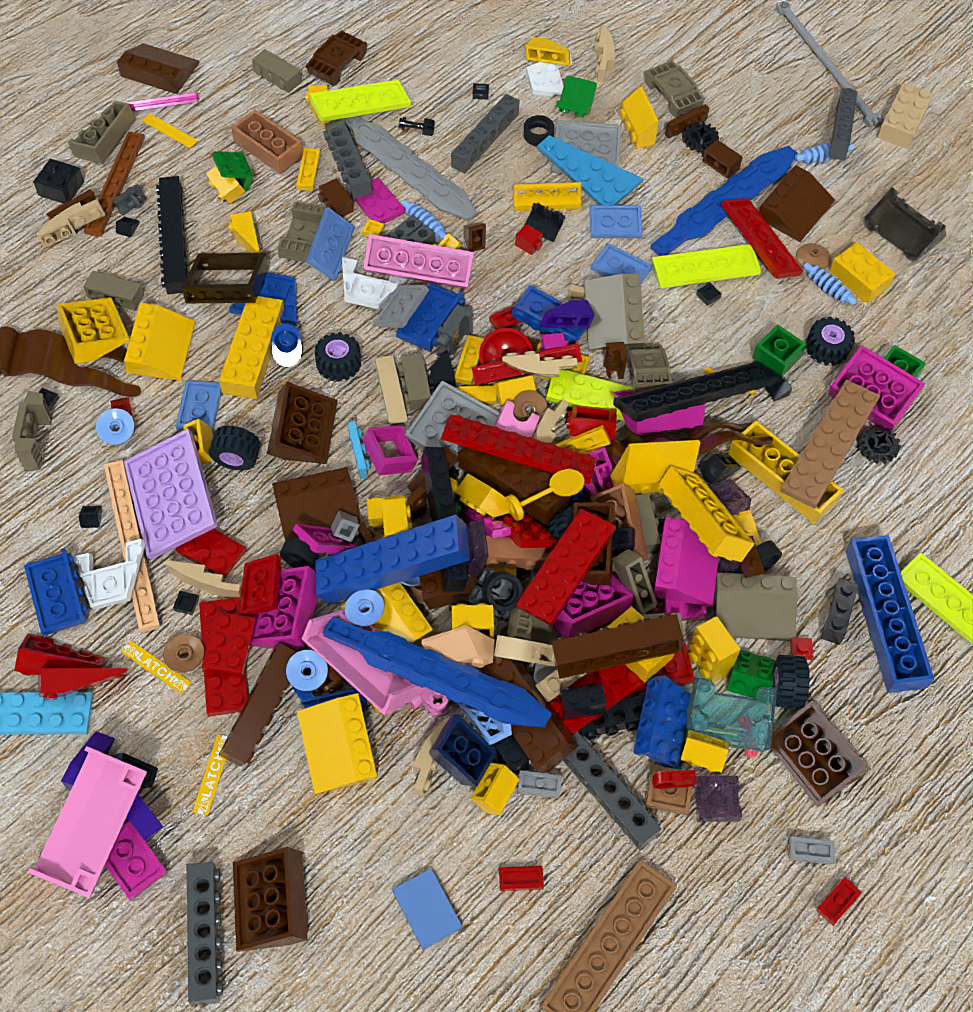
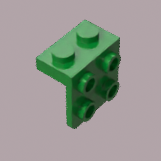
(577, 96)
(234, 166)
(751, 674)

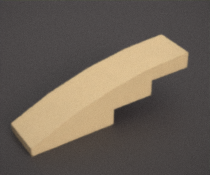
(391, 390)
(197, 576)

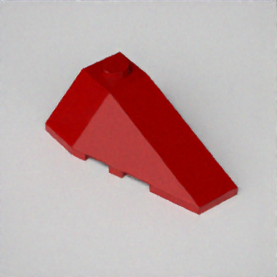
(41, 652)
(65, 681)

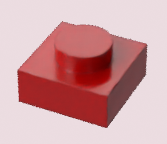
(802, 647)

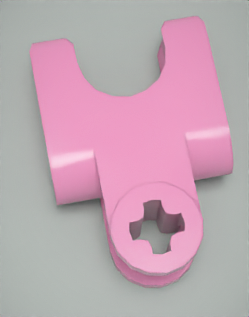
(509, 423)
(428, 699)

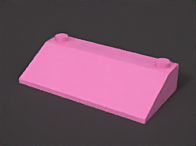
(382, 689)
(89, 823)

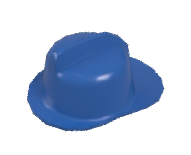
(286, 344)

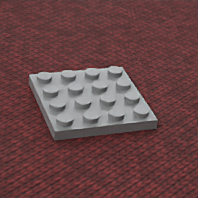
(594, 138)
(432, 419)

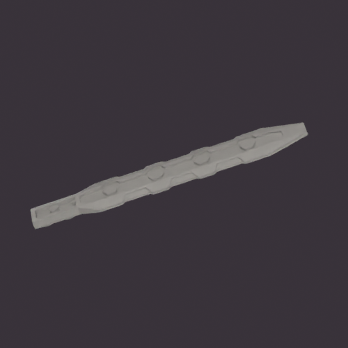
(414, 171)

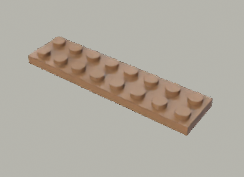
(830, 444)
(611, 942)

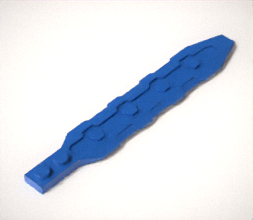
(707, 213)
(432, 670)

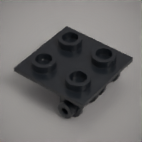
(546, 221)

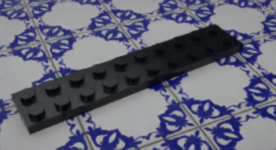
(696, 391)

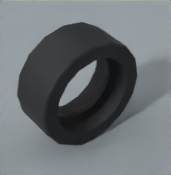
(537, 121)
(298, 553)
(769, 554)
(488, 585)

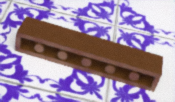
(258, 708)

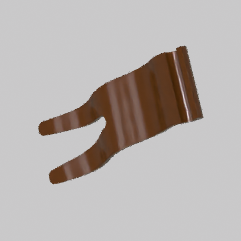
(49, 356)
(617, 448)

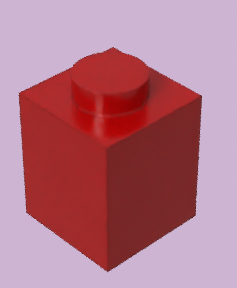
(529, 239)

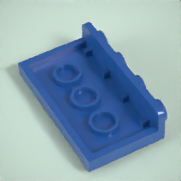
(531, 311)
(429, 316)
(56, 593)
(663, 722)

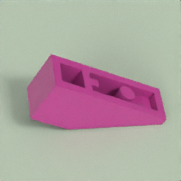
(602, 470)

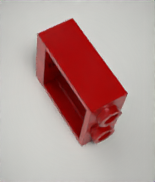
(587, 418)

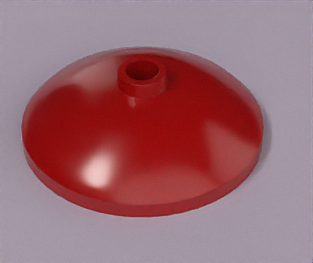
(502, 342)

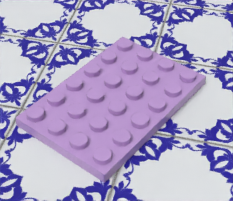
(170, 494)

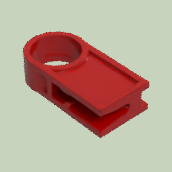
(674, 779)

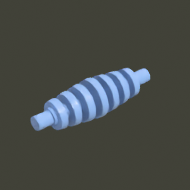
(817, 153)
(426, 218)
(830, 284)

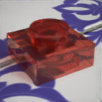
(122, 403)

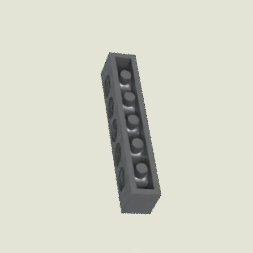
(843, 124)
(485, 133)
(347, 159)
(638, 834)
(196, 876)

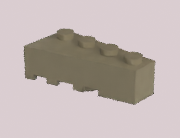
(103, 134)

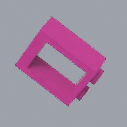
(391, 465)

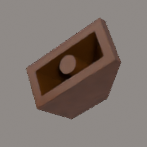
(475, 236)

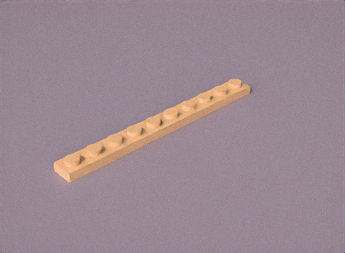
(129, 531)

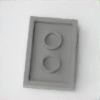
(401, 306)

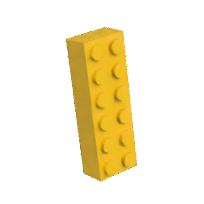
(251, 348)
(773, 465)
(706, 514)

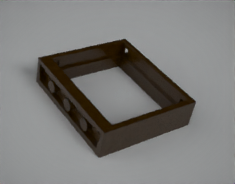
(225, 292)

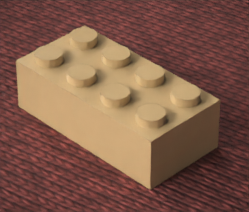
(905, 115)

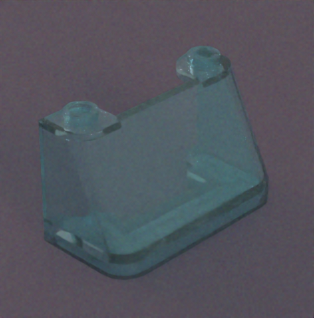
(736, 719)

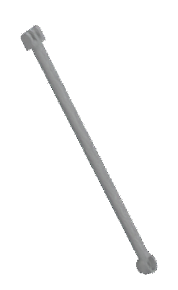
(870, 118)

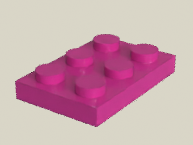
(380, 205)
(322, 539)
(133, 862)

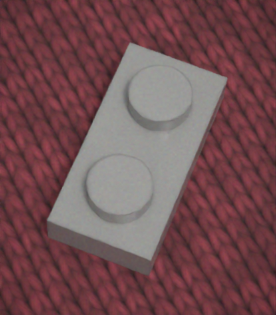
(539, 784)
(811, 850)

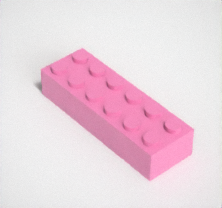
(418, 261)

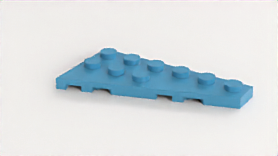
(598, 178)

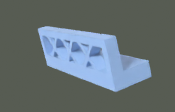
(483, 727)

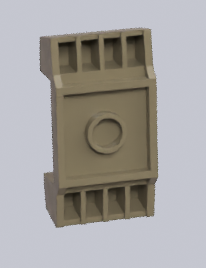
(676, 86)
(301, 232)
(648, 367)
(30, 414)
(530, 628)

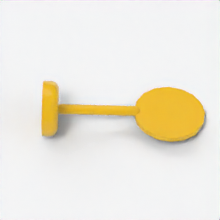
(563, 483)

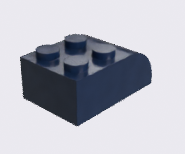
(462, 751)

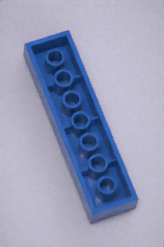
(392, 559)
(889, 614)

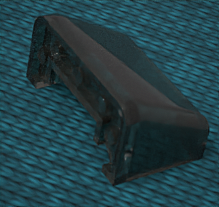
(904, 226)

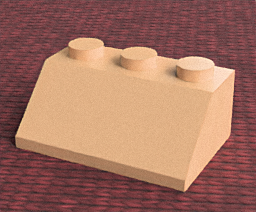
(463, 646)

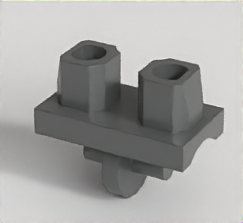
(129, 199)

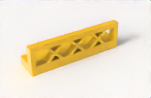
(557, 200)

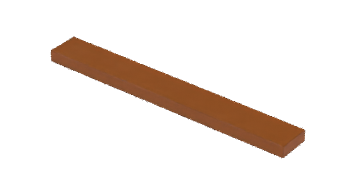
(116, 181)

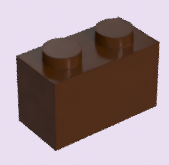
(722, 158)
(335, 198)

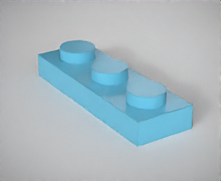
(358, 449)

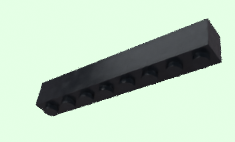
(173, 234)
(441, 506)

